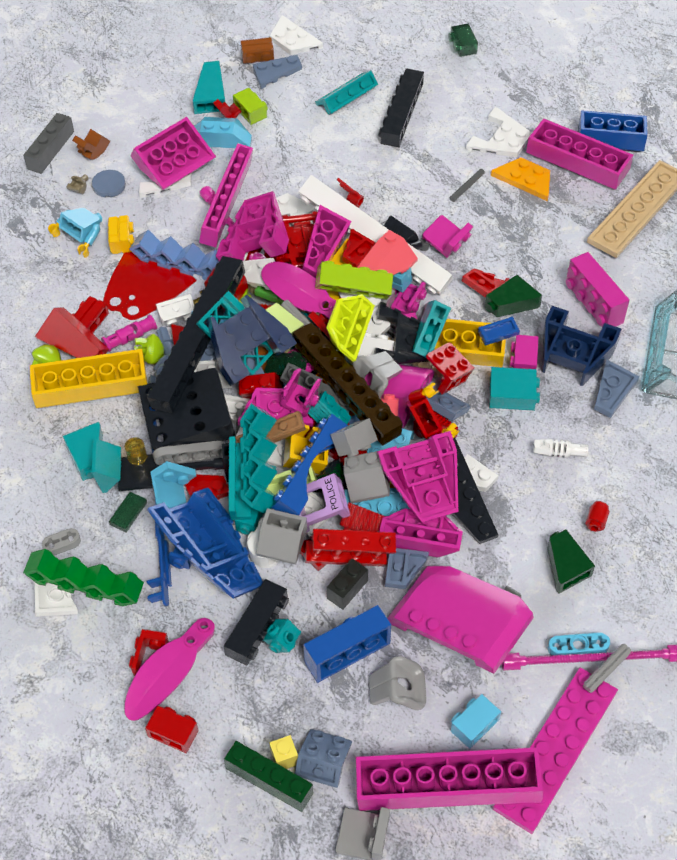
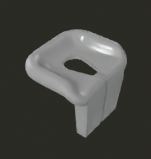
(381, 366)
(385, 684)

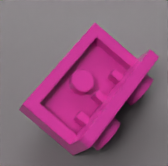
(410, 299)

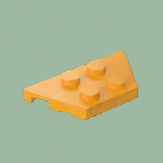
(525, 176)

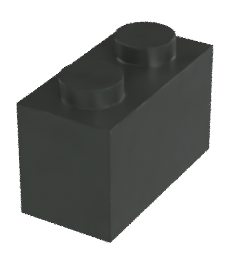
(347, 583)

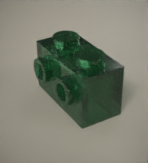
(278, 363)

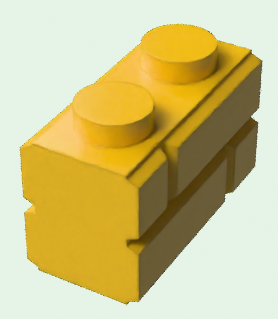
(120, 234)

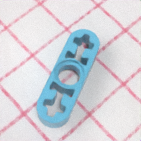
(584, 638)

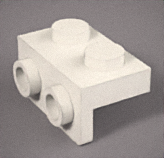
(175, 310)

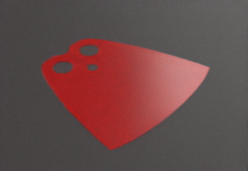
(146, 282)

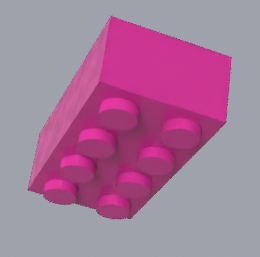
(597, 290)

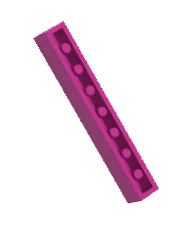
(226, 195)

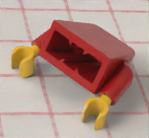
(424, 413)

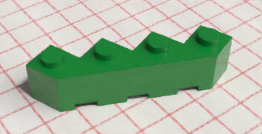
(73, 575)

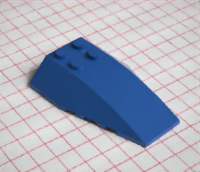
(209, 542)

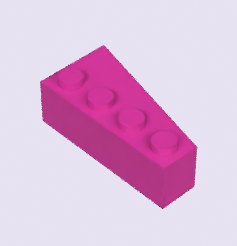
(325, 238)

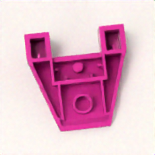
(256, 227)

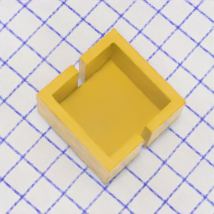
(295, 445)

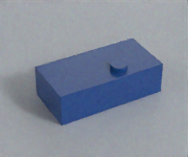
(615, 129)
(347, 643)

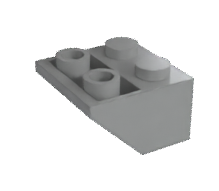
(281, 536)

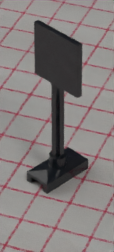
(139, 477)

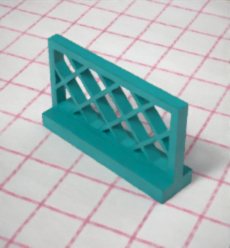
(233, 307)

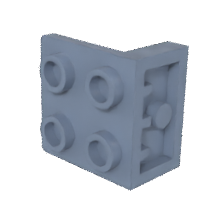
(322, 757)

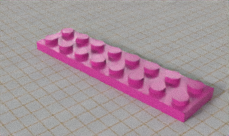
(561, 744)

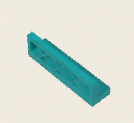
(348, 92)
(237, 507)

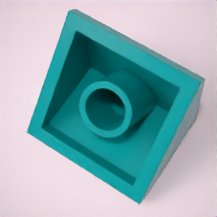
(106, 464)

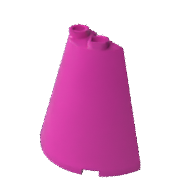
(403, 384)

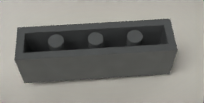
(48, 143)

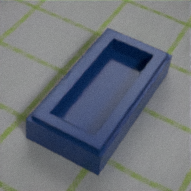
(499, 331)

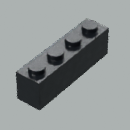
(255, 621)

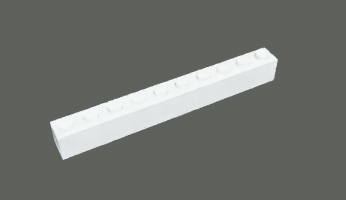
(424, 270)

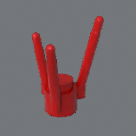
(353, 196)

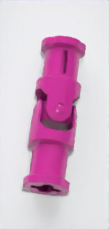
(127, 334)

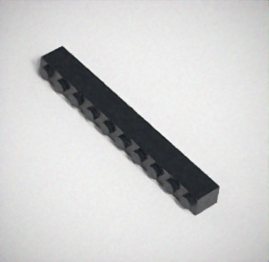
(193, 340)

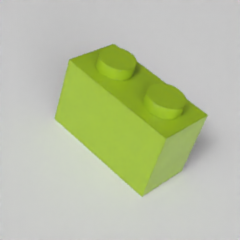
(251, 106)

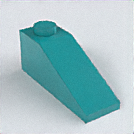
(430, 327)

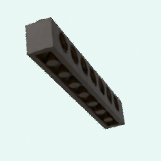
(347, 383)

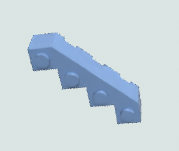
(170, 254)

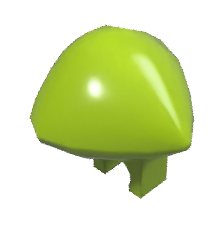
(152, 348)
(45, 354)

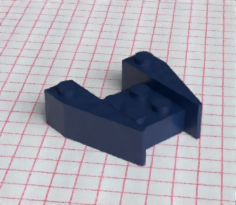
(243, 334)
(574, 347)

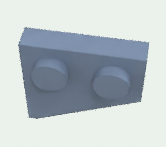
(404, 567)

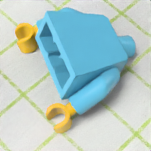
(79, 224)

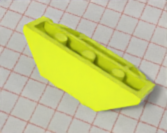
(349, 324)

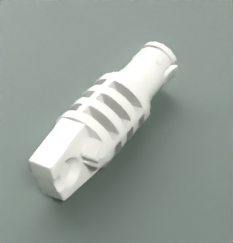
(559, 448)

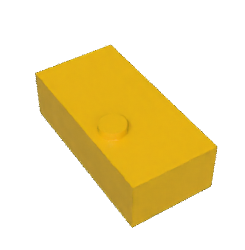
(468, 342)

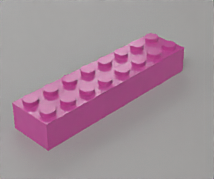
(449, 779)

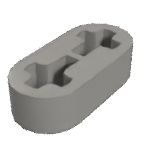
(61, 541)

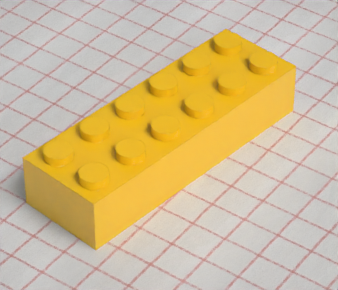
(87, 378)

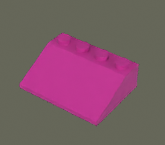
(172, 154)

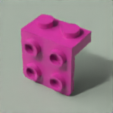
(446, 236)

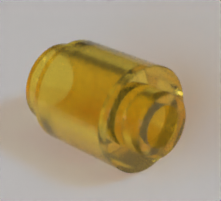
(135, 451)

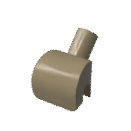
(78, 184)

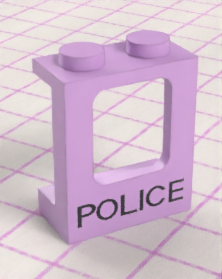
(334, 498)

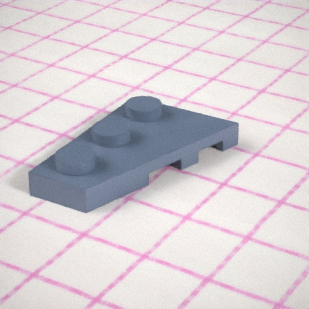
(614, 388)

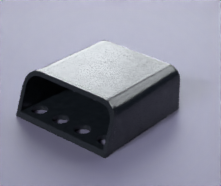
(198, 417)

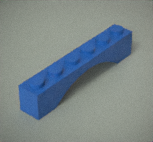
(294, 494)

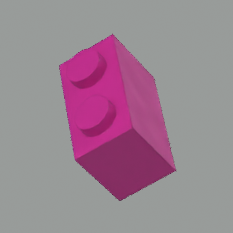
(525, 352)

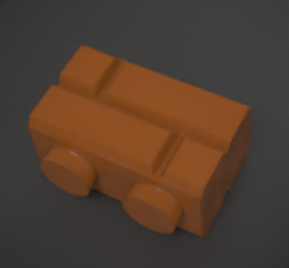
(257, 50)

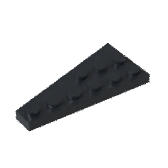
(471, 507)

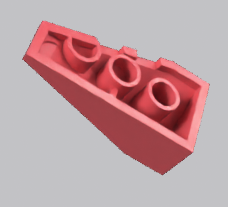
(390, 254)

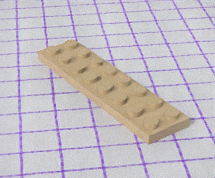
(635, 210)

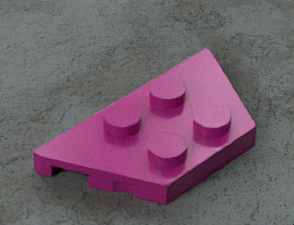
(270, 401)

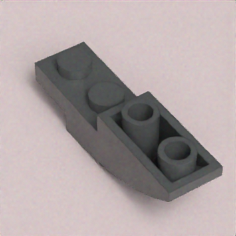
(307, 381)

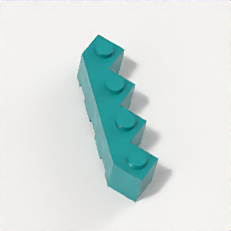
(256, 451)

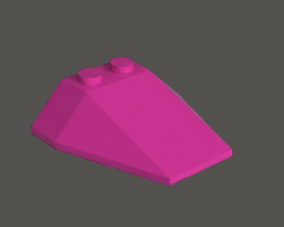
(425, 475)

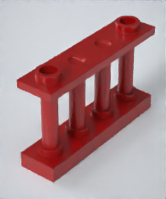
(341, 545)

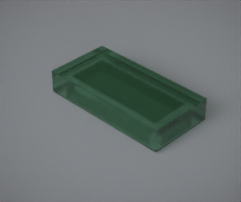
(128, 512)

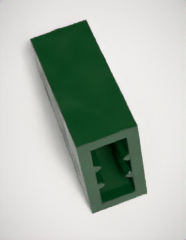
(512, 298)
(567, 561)

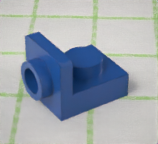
(178, 560)

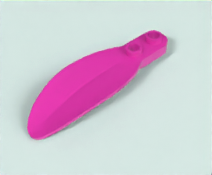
(298, 287)
(166, 670)

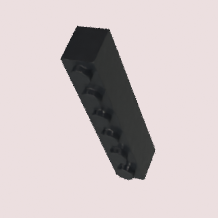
(402, 107)

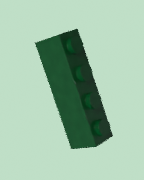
(269, 776)

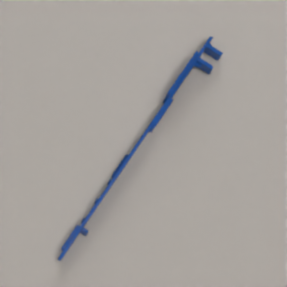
(165, 568)

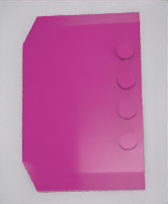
(463, 615)

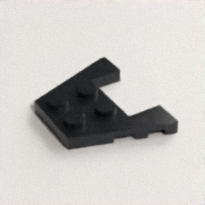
(405, 335)

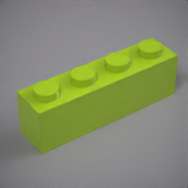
(354, 280)

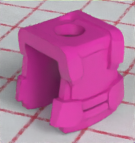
(293, 390)

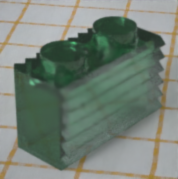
(463, 40)

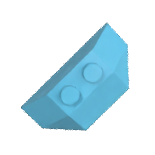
(223, 132)

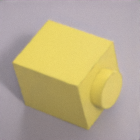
(284, 752)

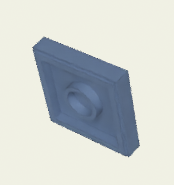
(448, 405)

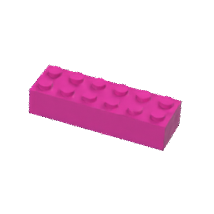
(579, 153)

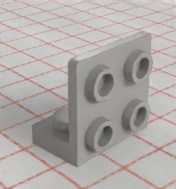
(363, 834)

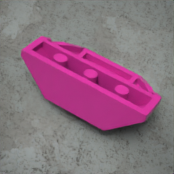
(434, 536)

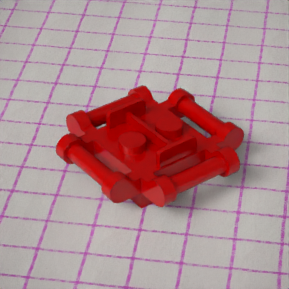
(299, 238)

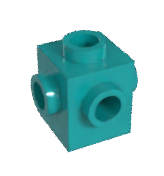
(282, 636)

